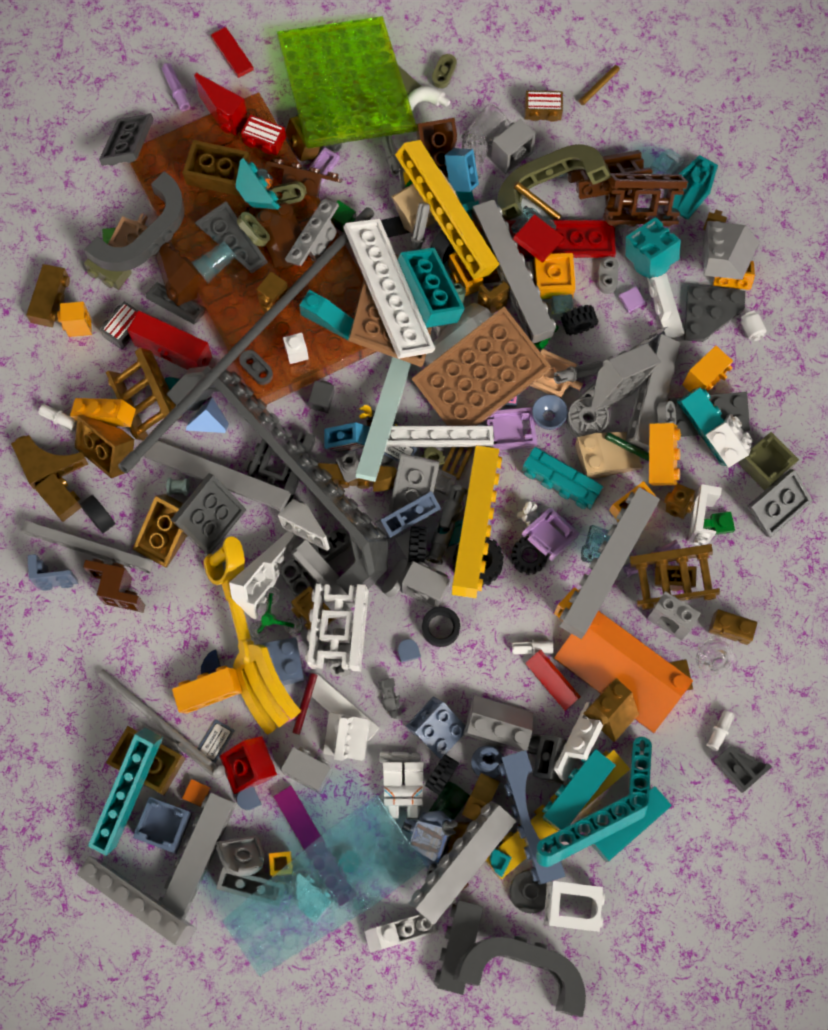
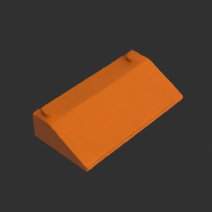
(614, 653)

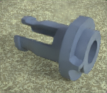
(481, 767)

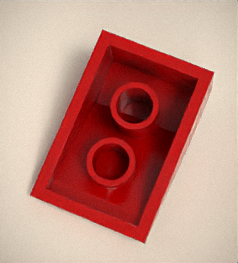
(225, 106)

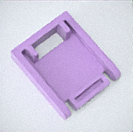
(509, 429)
(546, 537)

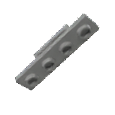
(315, 235)

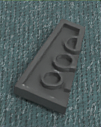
(222, 226)

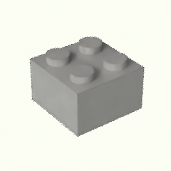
(512, 146)
(425, 584)
(307, 770)

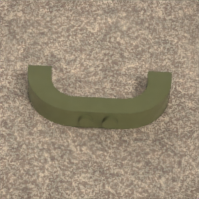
(549, 167)

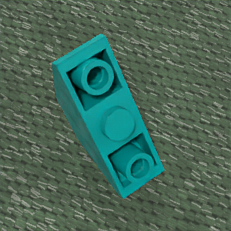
(254, 188)

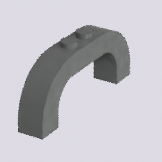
(151, 239)
(570, 983)

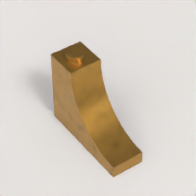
(40, 464)

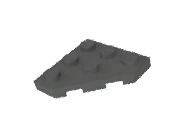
(710, 310)

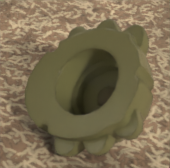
(434, 454)

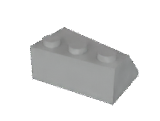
(728, 249)

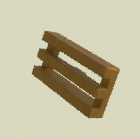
(463, 464)

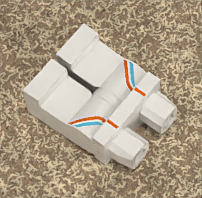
(406, 795)

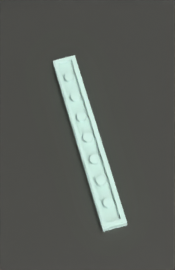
(383, 420)

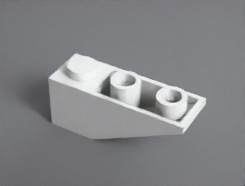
(399, 932)

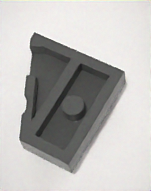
(741, 768)

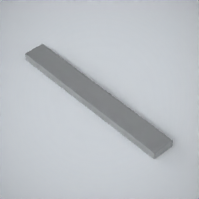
(231, 479)

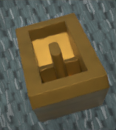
(675, 577)

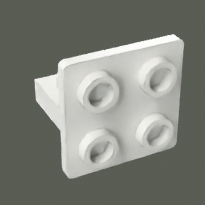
(346, 736)

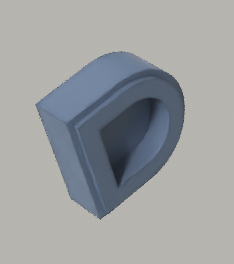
(408, 650)
(248, 799)

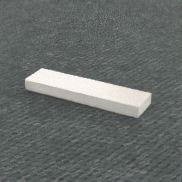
(336, 703)

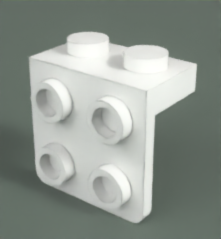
(731, 440)

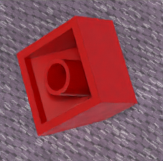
(248, 764)

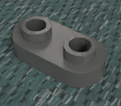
(257, 368)

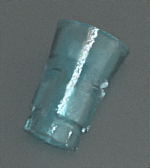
(214, 261)

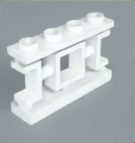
(353, 627)

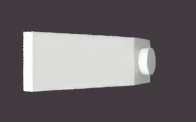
(300, 521)

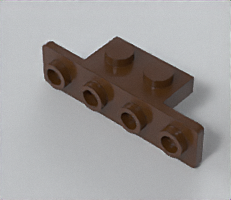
(310, 178)

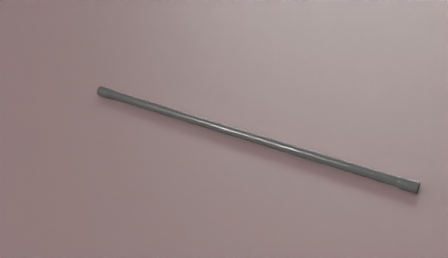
(135, 455)

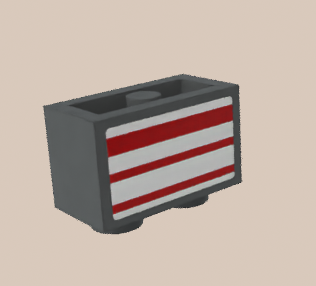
(116, 327)

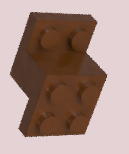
(114, 585)

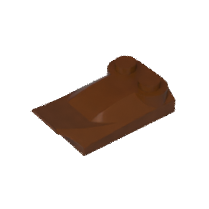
(283, 232)

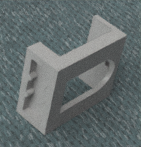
(674, 613)

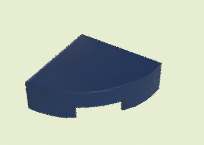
(210, 662)

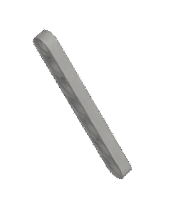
(87, 547)

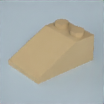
(602, 458)

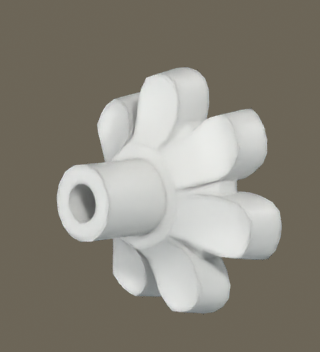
(528, 514)

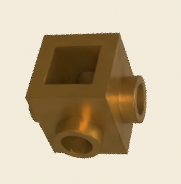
(680, 501)

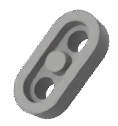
(608, 273)

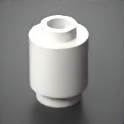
(753, 325)

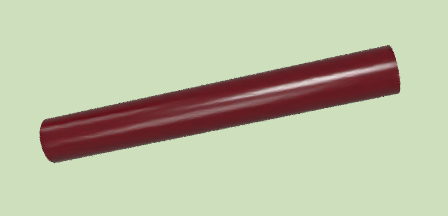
(305, 703)

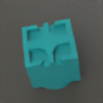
(652, 249)

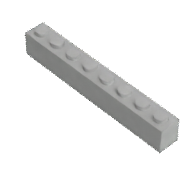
(512, 270)
(609, 564)

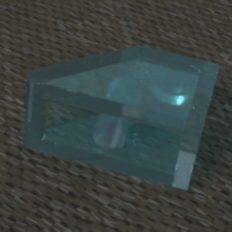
(667, 162)

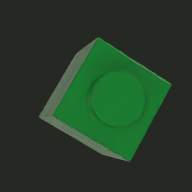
(343, 215)

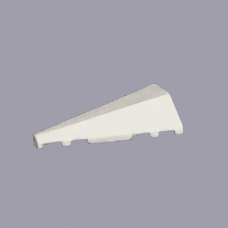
(255, 580)

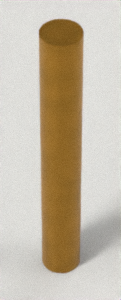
(587, 96)
(537, 201)

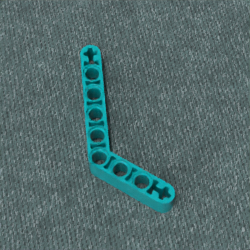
(552, 851)

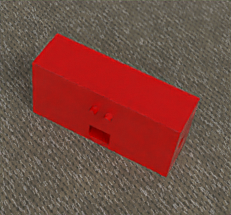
(169, 342)

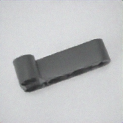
(300, 575)

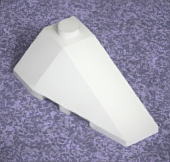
(470, 319)

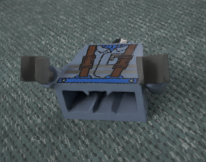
(430, 836)

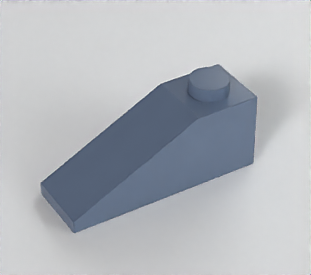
(408, 515)

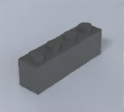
(460, 937)

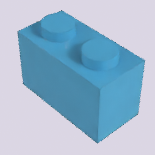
(461, 169)

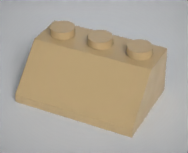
(407, 205)

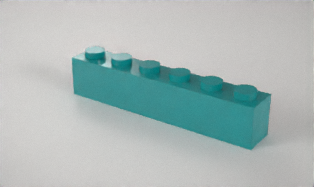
(125, 791)

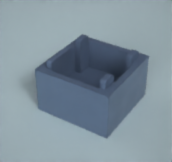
(162, 825)

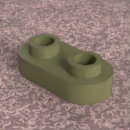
(442, 72)
(288, 191)
(253, 229)

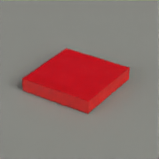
(538, 238)

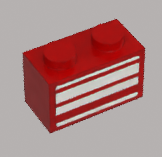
(263, 135)

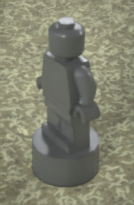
(390, 701)

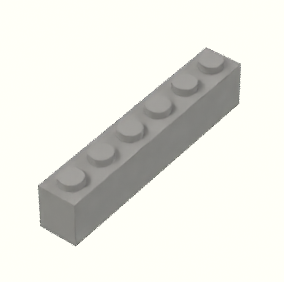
(653, 391)
(197, 854)
(462, 862)
(137, 901)

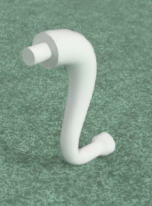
(427, 94)

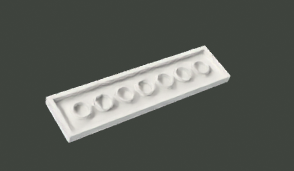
(389, 288)

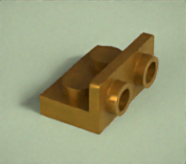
(303, 604)

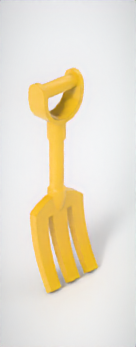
(256, 674)

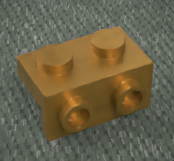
(494, 299)

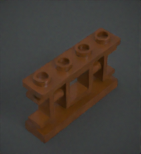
(619, 163)
(644, 185)

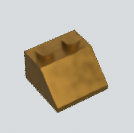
(614, 709)

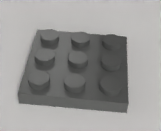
(208, 514)

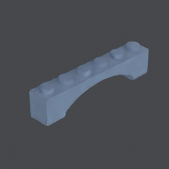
(516, 769)

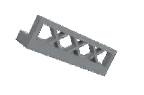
(319, 569)

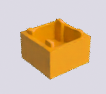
(555, 275)
(708, 370)

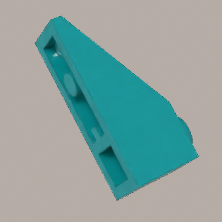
(326, 314)

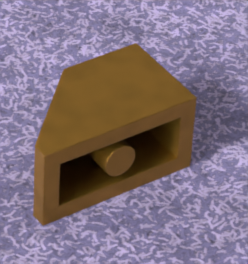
(480, 796)

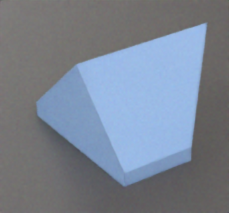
(208, 419)

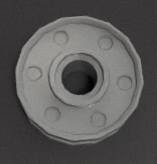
(578, 426)

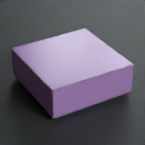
(632, 299)

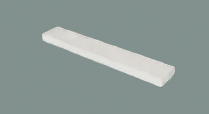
(441, 436)

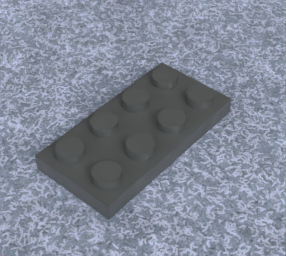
(126, 139)
(728, 404)

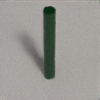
(627, 446)

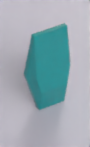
(700, 178)

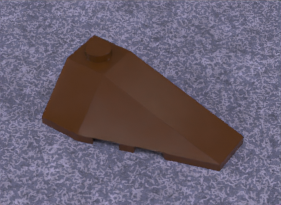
(439, 139)
(178, 274)

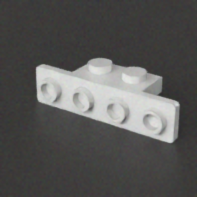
(665, 306)
(578, 744)

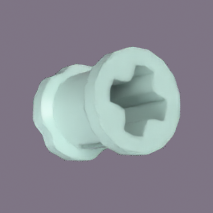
(177, 486)

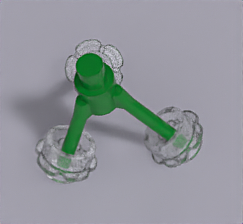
(260, 629)

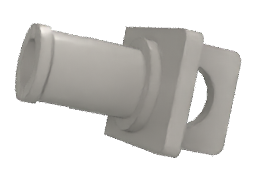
(348, 466)

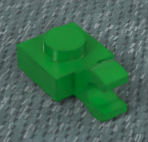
(720, 522)

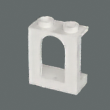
(704, 497)
(552, 905)

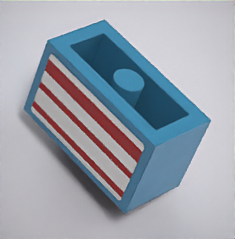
(346, 437)

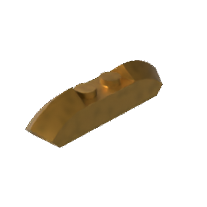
(384, 480)

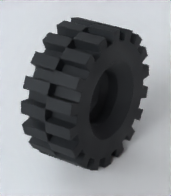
(493, 559)

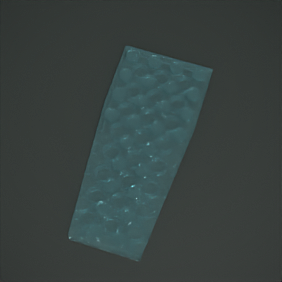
(324, 887)

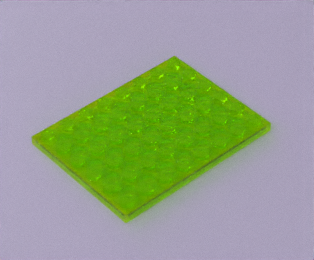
(345, 82)

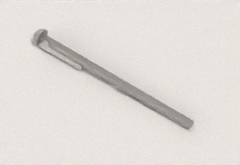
(187, 747)

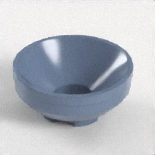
(553, 404)

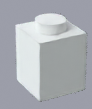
(295, 348)

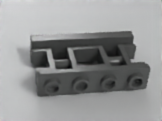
(261, 460)

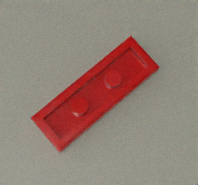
(232, 52)
(553, 680)

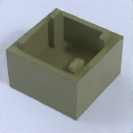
(768, 461)

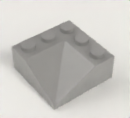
(623, 375)

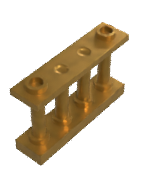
(152, 377)
(681, 557)

